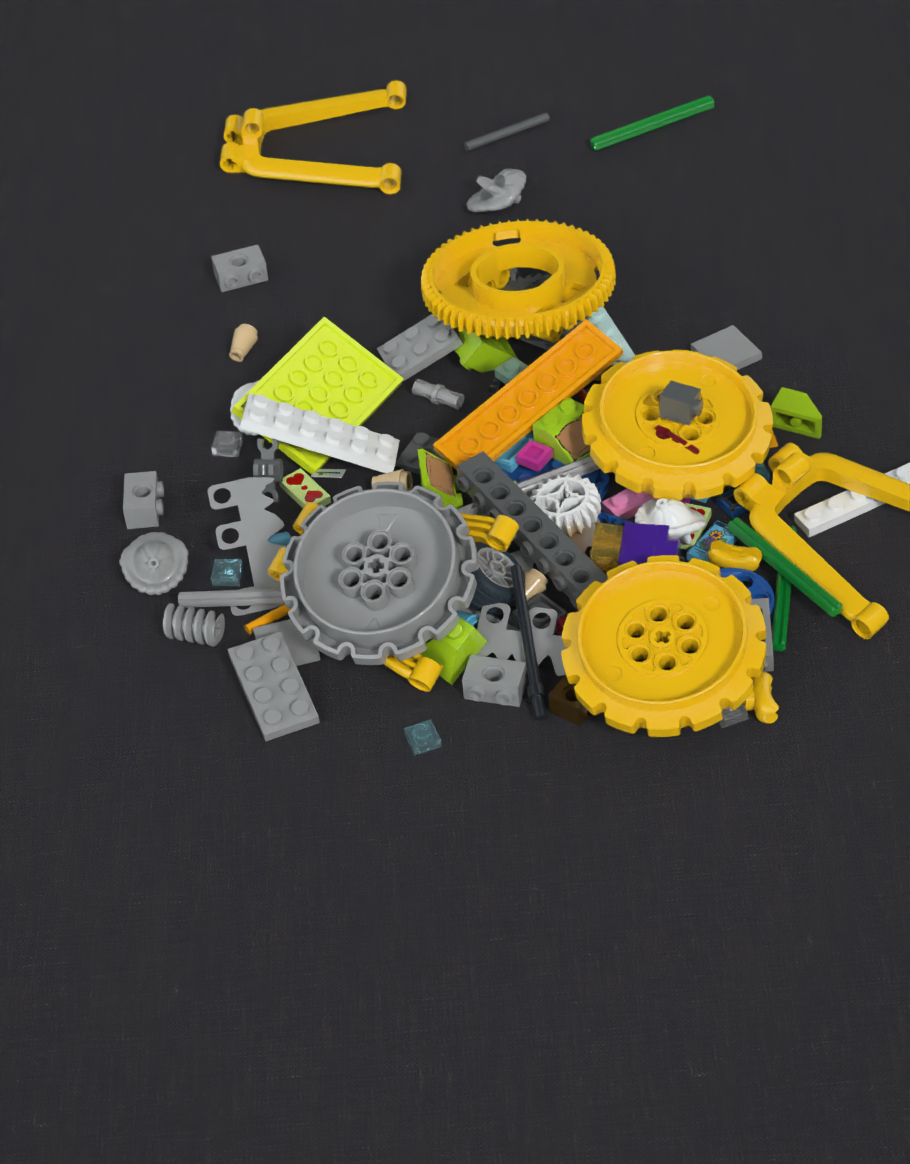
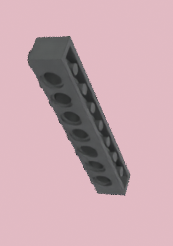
(537, 534)

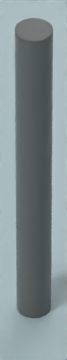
(507, 131)

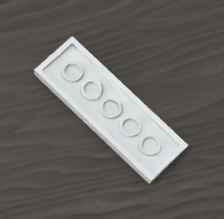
(320, 433)

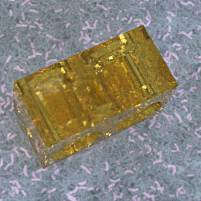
(606, 546)

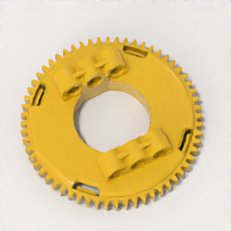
(465, 277)

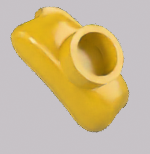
(734, 556)
(761, 699)

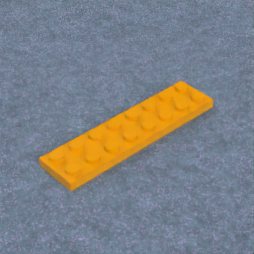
(530, 395)

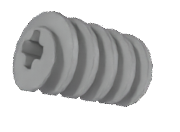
(193, 626)

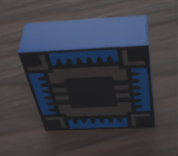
(729, 504)

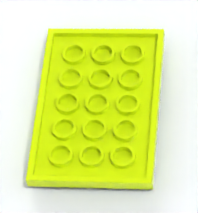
(328, 376)

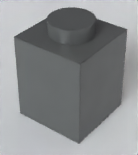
(680, 403)

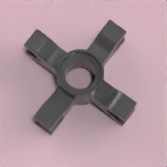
(269, 467)

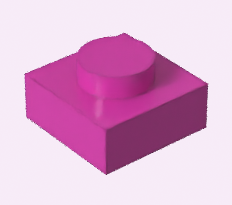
(534, 455)

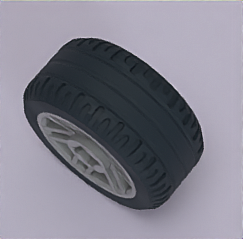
(493, 579)

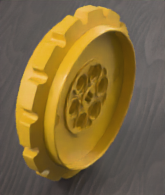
(729, 432)
(641, 694)

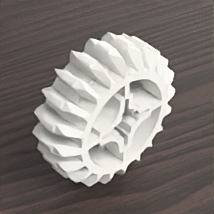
(569, 502)

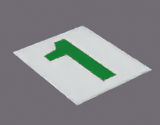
(334, 473)

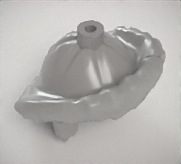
(498, 192)
(154, 563)

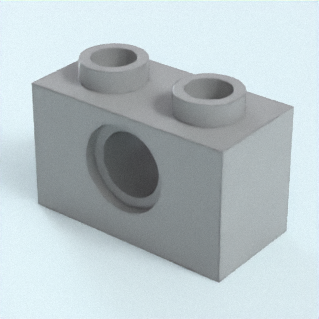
(239, 268)
(142, 499)
(494, 680)

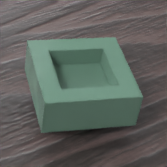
(509, 370)

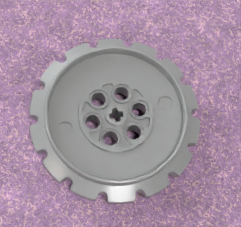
(403, 617)

